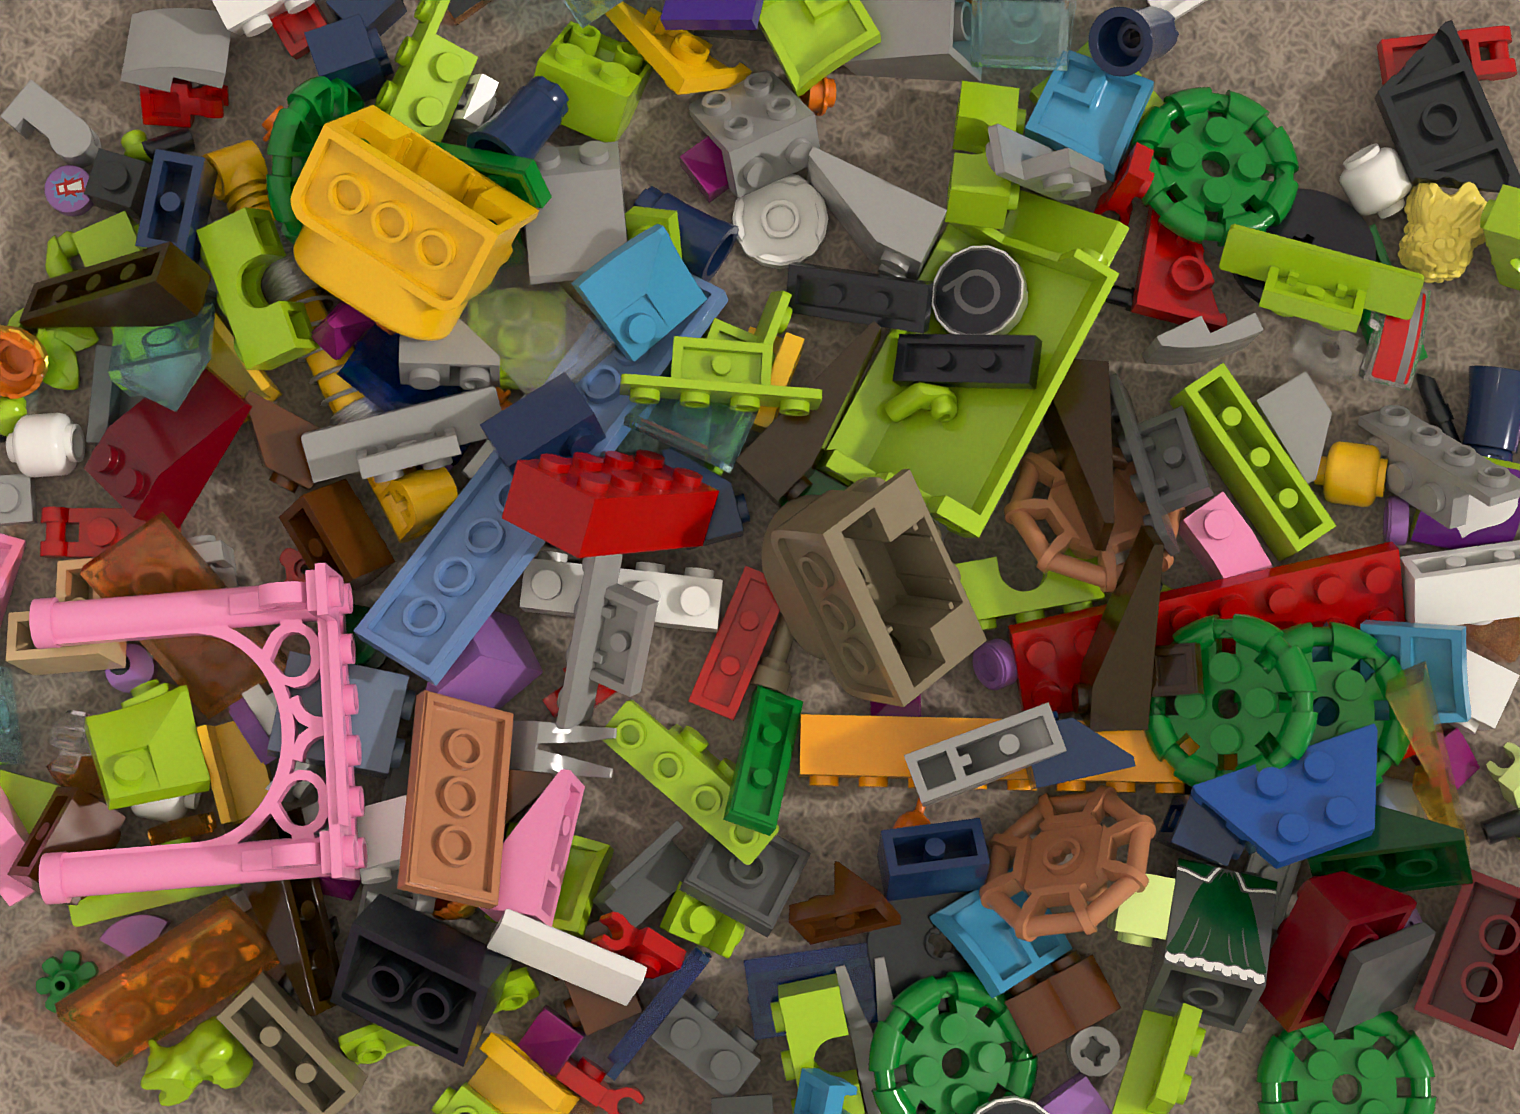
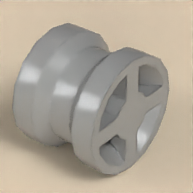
(1084, 1044)

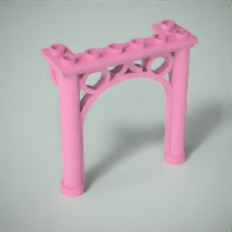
(228, 857)

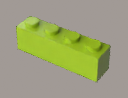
(1253, 463)

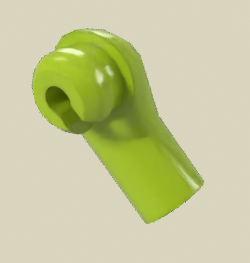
(58, 254)
(923, 396)

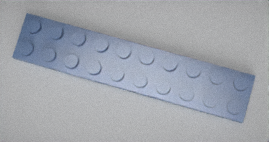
(477, 555)

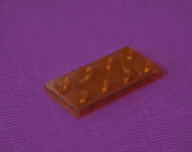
(163, 561)
(168, 981)

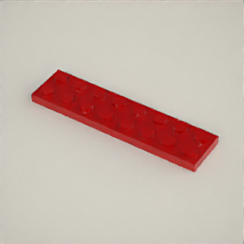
(1319, 590)

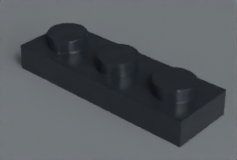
(860, 297)
(968, 360)

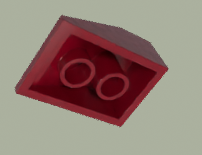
(165, 457)

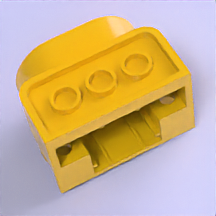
(400, 224)

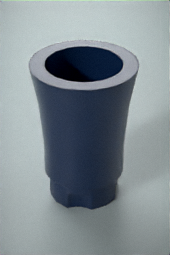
(1129, 38)
(523, 121)
(703, 238)
(1493, 412)

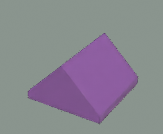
(492, 665)

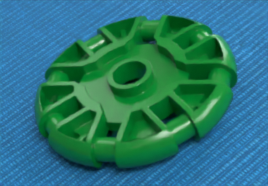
(294, 136)
(1225, 143)
(1346, 688)
(1259, 697)
(978, 1042)
(1352, 1056)

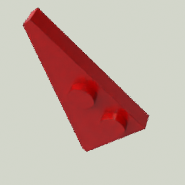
(1173, 277)

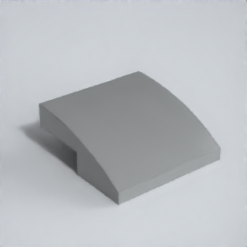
(178, 45)
(1195, 344)

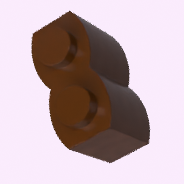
(1061, 1001)

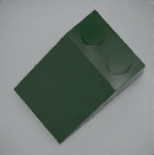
(1402, 854)

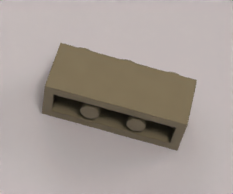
(292, 1046)

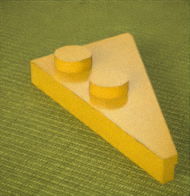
(675, 54)

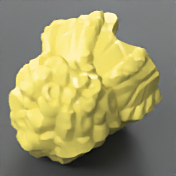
(1441, 231)

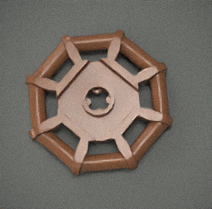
(1067, 524)
(1068, 827)

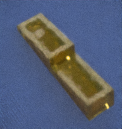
(1433, 781)

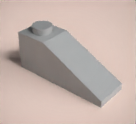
(984, 754)

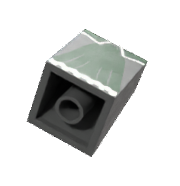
(1213, 945)

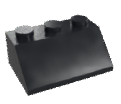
(420, 979)

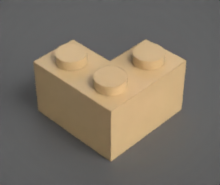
(66, 659)

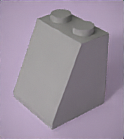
(919, 41)

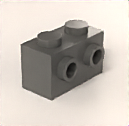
(707, 1046)

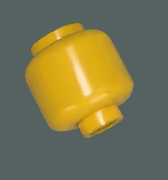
(1352, 474)

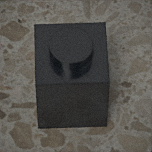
(118, 183)

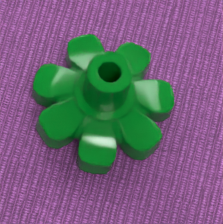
(64, 977)

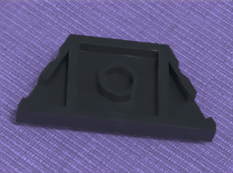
(1444, 119)

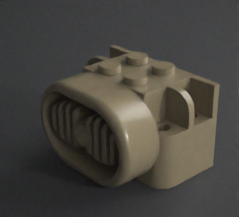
(862, 575)

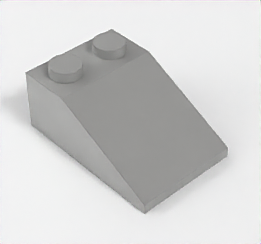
(584, 214)
(883, 219)

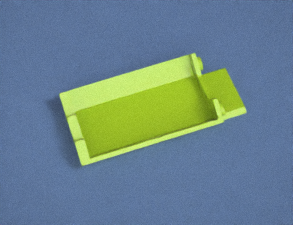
(972, 457)

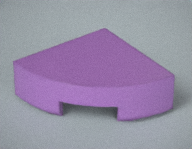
(251, 729)
(134, 932)

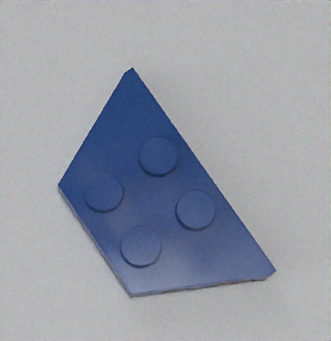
(1304, 806)

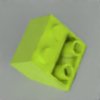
(599, 79)

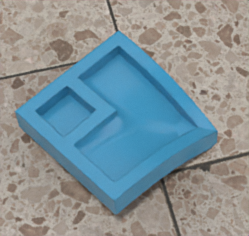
(1090, 112)
(640, 291)
(1445, 656)
(992, 945)

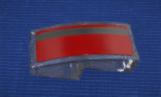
(1396, 346)

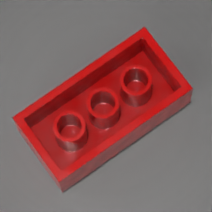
(610, 503)

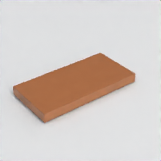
(456, 801)

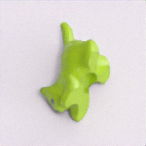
(202, 1055)

